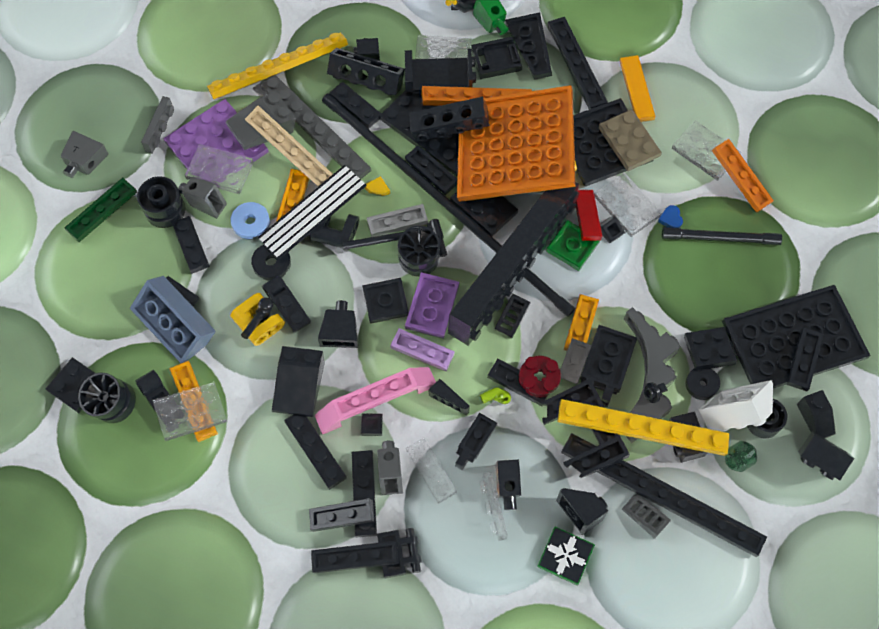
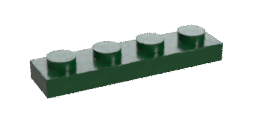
(100, 209)

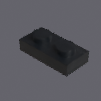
(574, 360)

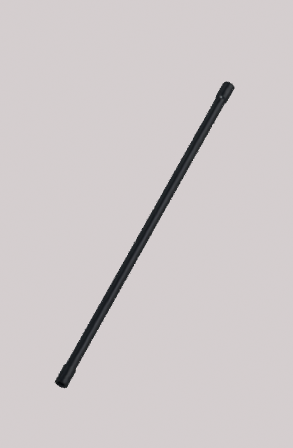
(559, 302)

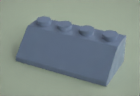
(172, 319)

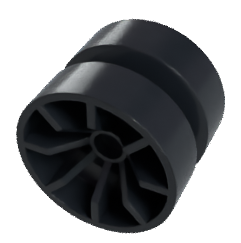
(161, 201)
(418, 250)
(106, 398)

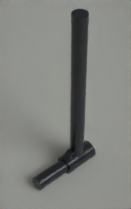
(433, 224)

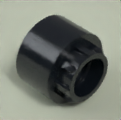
(777, 421)

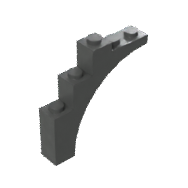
(656, 352)

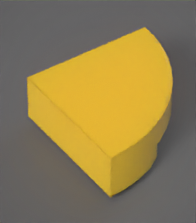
(377, 187)

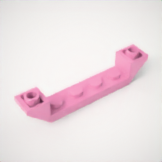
(375, 394)

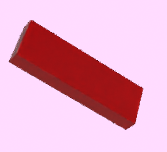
(588, 216)

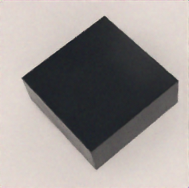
(371, 424)

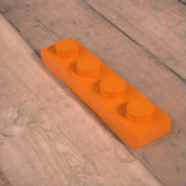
(742, 175)

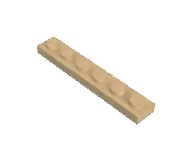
(288, 146)

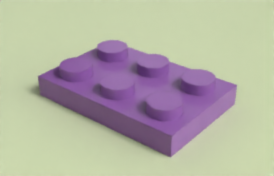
(432, 305)

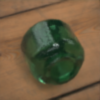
(741, 456)

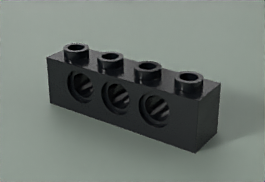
(393, 74)
(456, 112)

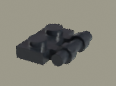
(414, 559)

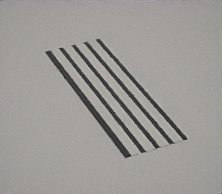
(312, 211)

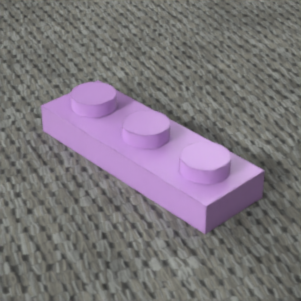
(422, 349)

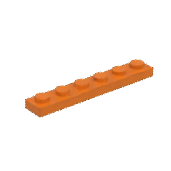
(446, 95)

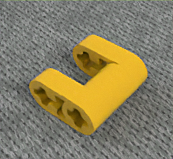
(244, 314)

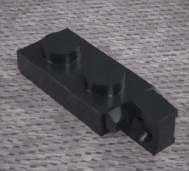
(474, 440)

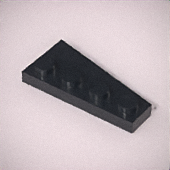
(531, 42)

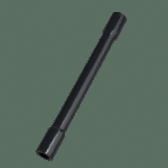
(763, 238)

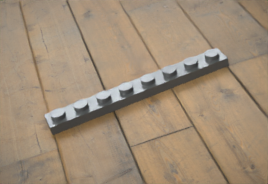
(317, 128)

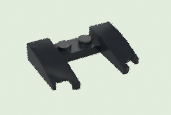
(610, 447)

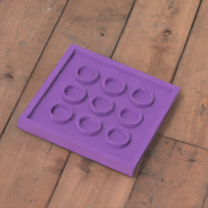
(211, 131)

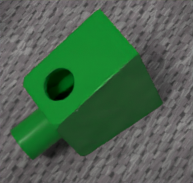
(491, 15)

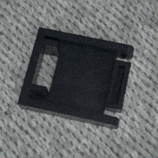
(500, 57)

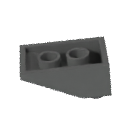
(274, 107)

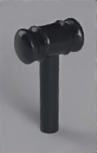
(262, 313)

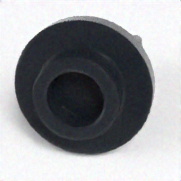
(654, 392)

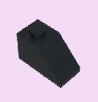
(818, 414)

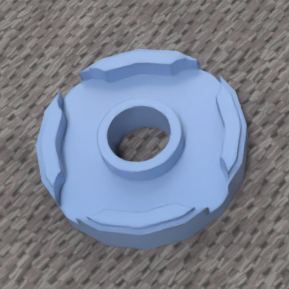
(247, 211)

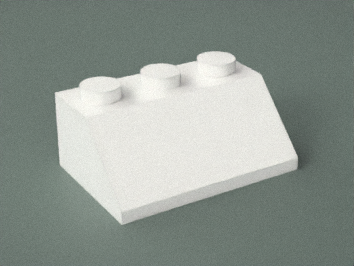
(739, 407)

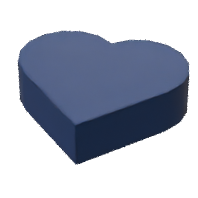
(671, 217)

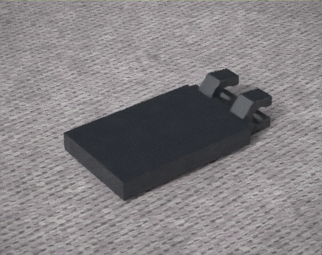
(608, 361)

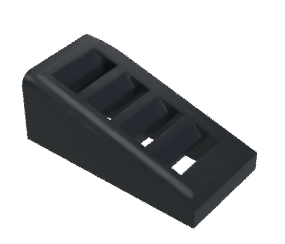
(520, 301)
(443, 393)

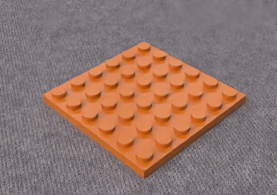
(522, 148)

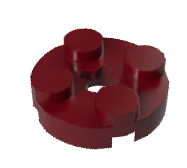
(531, 383)

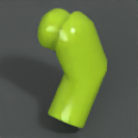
(497, 395)

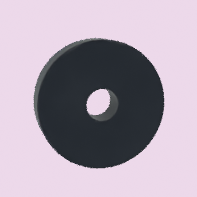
(699, 391)

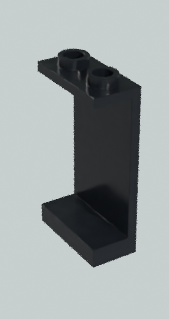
(438, 72)

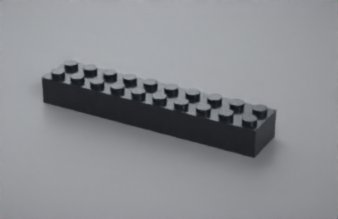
(510, 263)

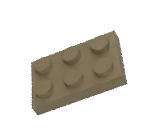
(630, 140)

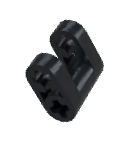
(334, 236)

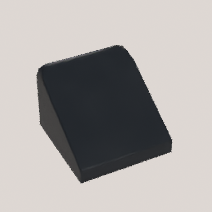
(611, 229)

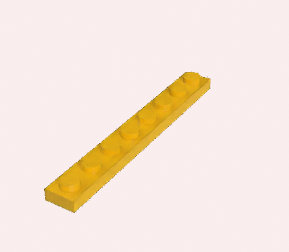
(272, 67)
(643, 427)

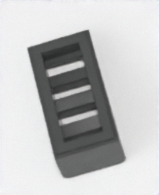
(647, 526)

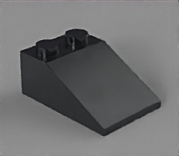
(298, 381)

